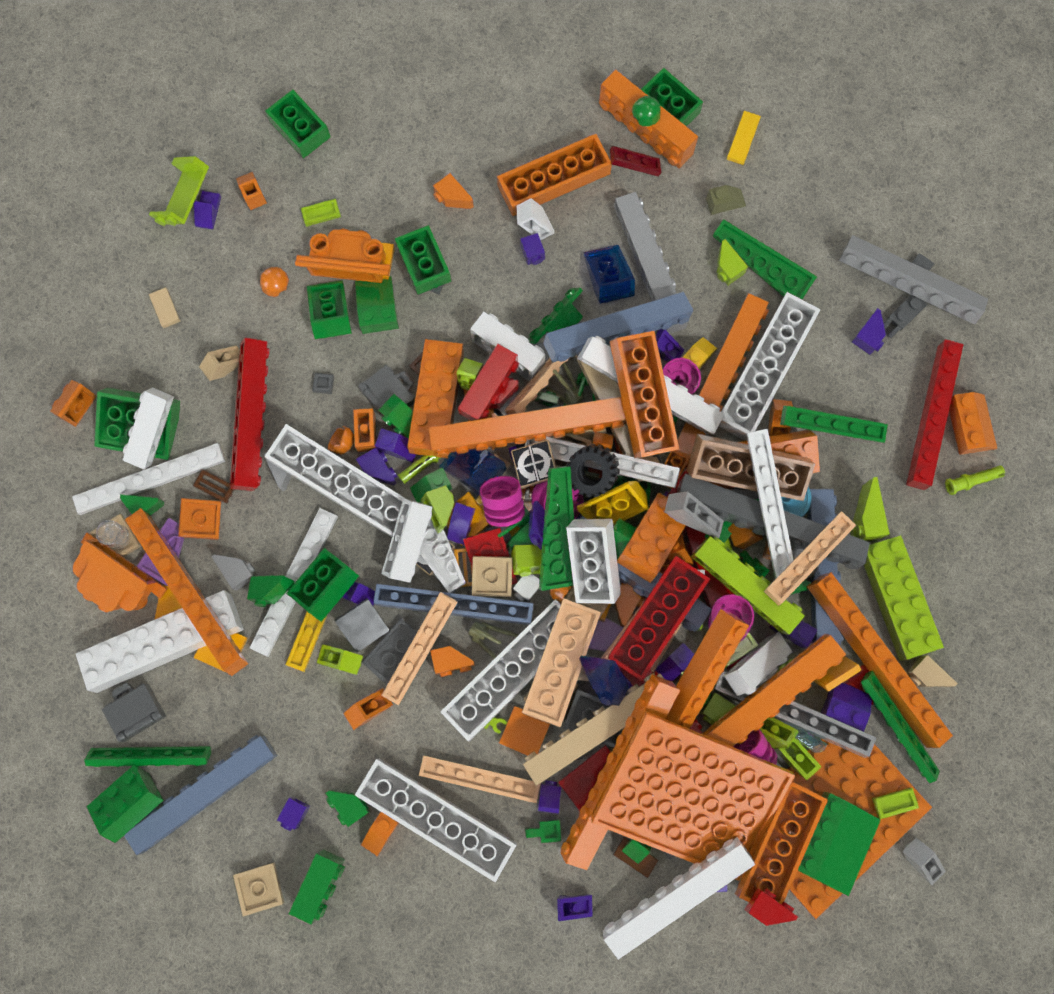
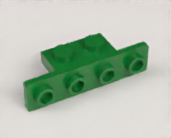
(561, 317)

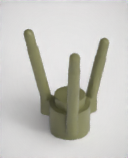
(571, 394)
(479, 631)

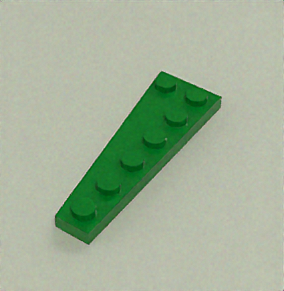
(767, 263)
(559, 513)

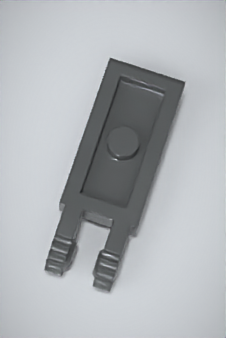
(905, 314)

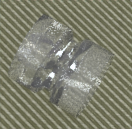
(113, 534)

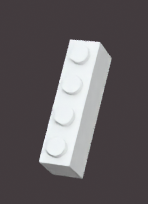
(147, 428)
(407, 540)
(758, 664)

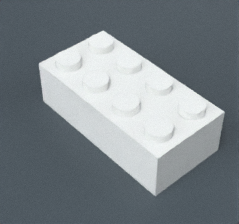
(489, 332)
(593, 561)

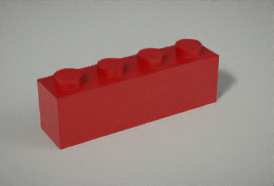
(489, 383)

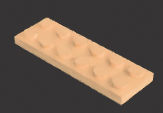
(561, 663)

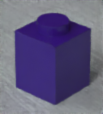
(532, 249)
(292, 814)

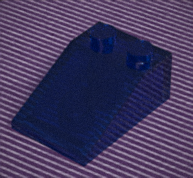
(610, 274)
(473, 467)

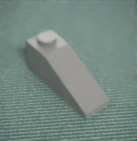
(693, 513)

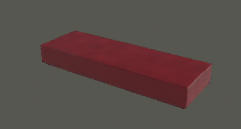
(635, 161)

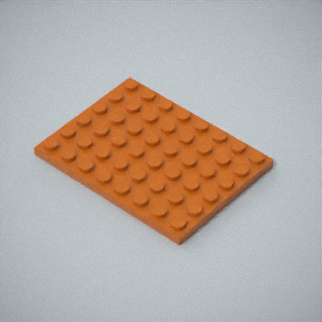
(857, 782)
(689, 792)

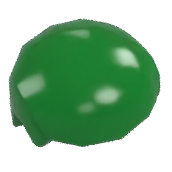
(646, 111)

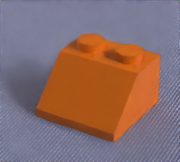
(73, 403)

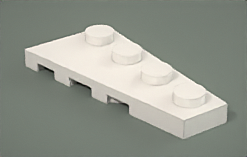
(441, 559)

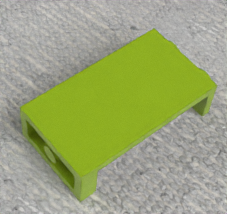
(185, 192)

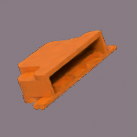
(346, 256)
(111, 579)

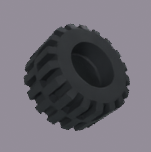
(607, 464)

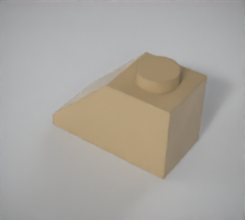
(220, 362)
(928, 673)

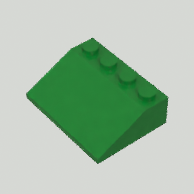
(116, 417)
(839, 844)

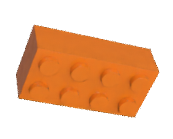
(651, 541)

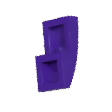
(460, 523)

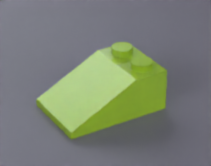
(870, 513)

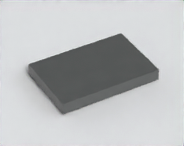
(390, 650)

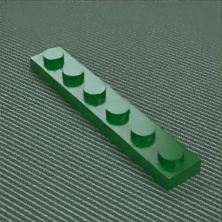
(833, 424)
(900, 726)
(148, 756)

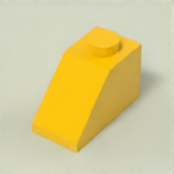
(700, 352)

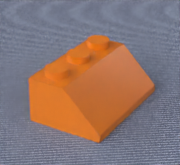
(971, 423)

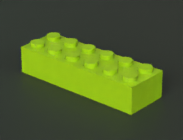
(745, 583)
(901, 599)

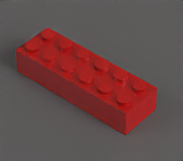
(658, 618)

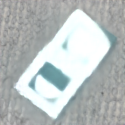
(811, 741)

